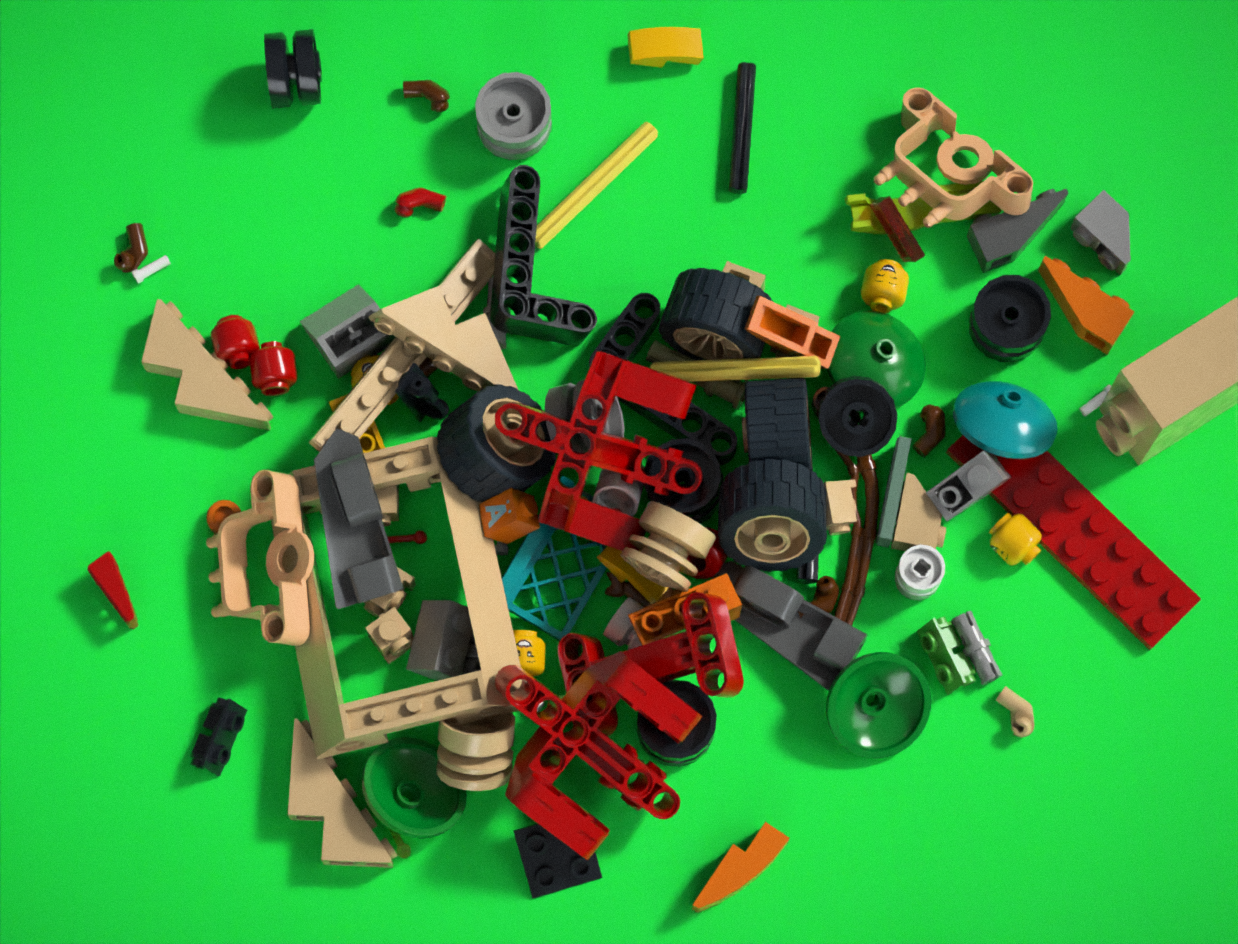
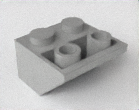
(345, 330)
(443, 641)

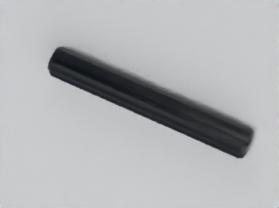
(742, 128)

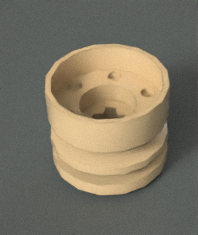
(667, 547)
(476, 753)

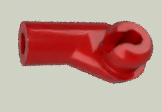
(418, 197)

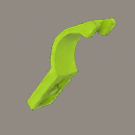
(913, 214)

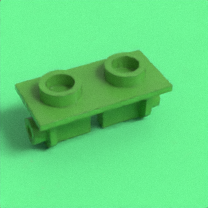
(938, 640)

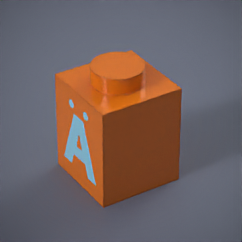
(509, 516)

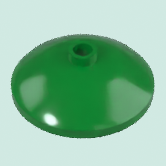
(860, 354)
(893, 717)
(409, 769)

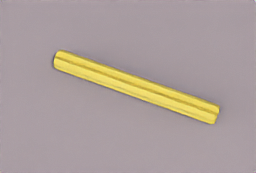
(594, 183)
(741, 368)

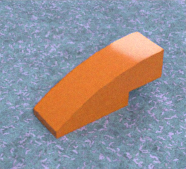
(791, 331)
(741, 867)

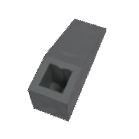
(1005, 236)

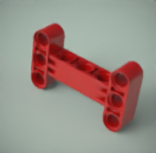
(670, 656)

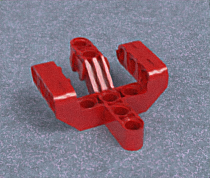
(606, 378)
(532, 779)

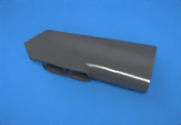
(353, 526)
(814, 644)

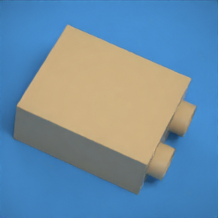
(1173, 388)

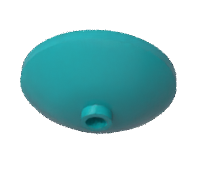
(1005, 419)

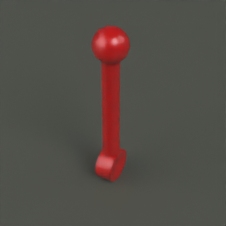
(419, 537)

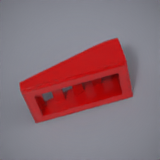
(109, 579)

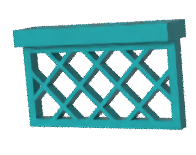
(523, 564)

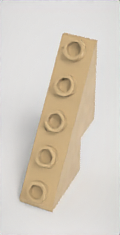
(463, 349)
(204, 384)
(320, 796)

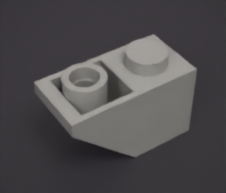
(1106, 230)
(968, 485)

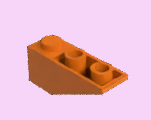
(1089, 310)
(666, 616)

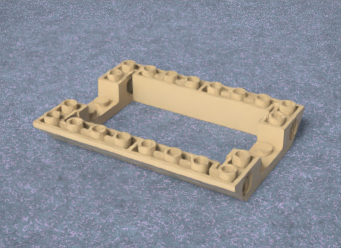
(467, 697)

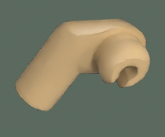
(1020, 711)

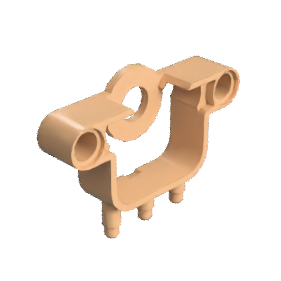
(921, 116)
(276, 499)

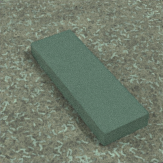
(893, 491)

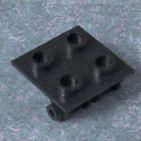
(551, 863)

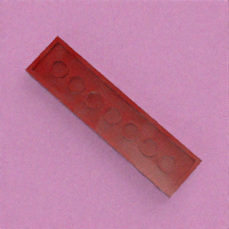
(1091, 543)

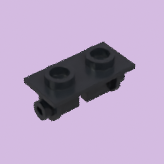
(420, 395)
(225, 721)

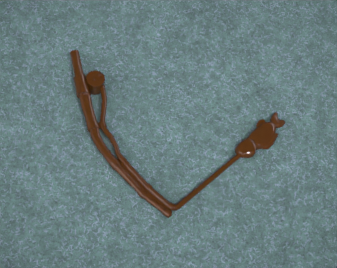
(861, 542)

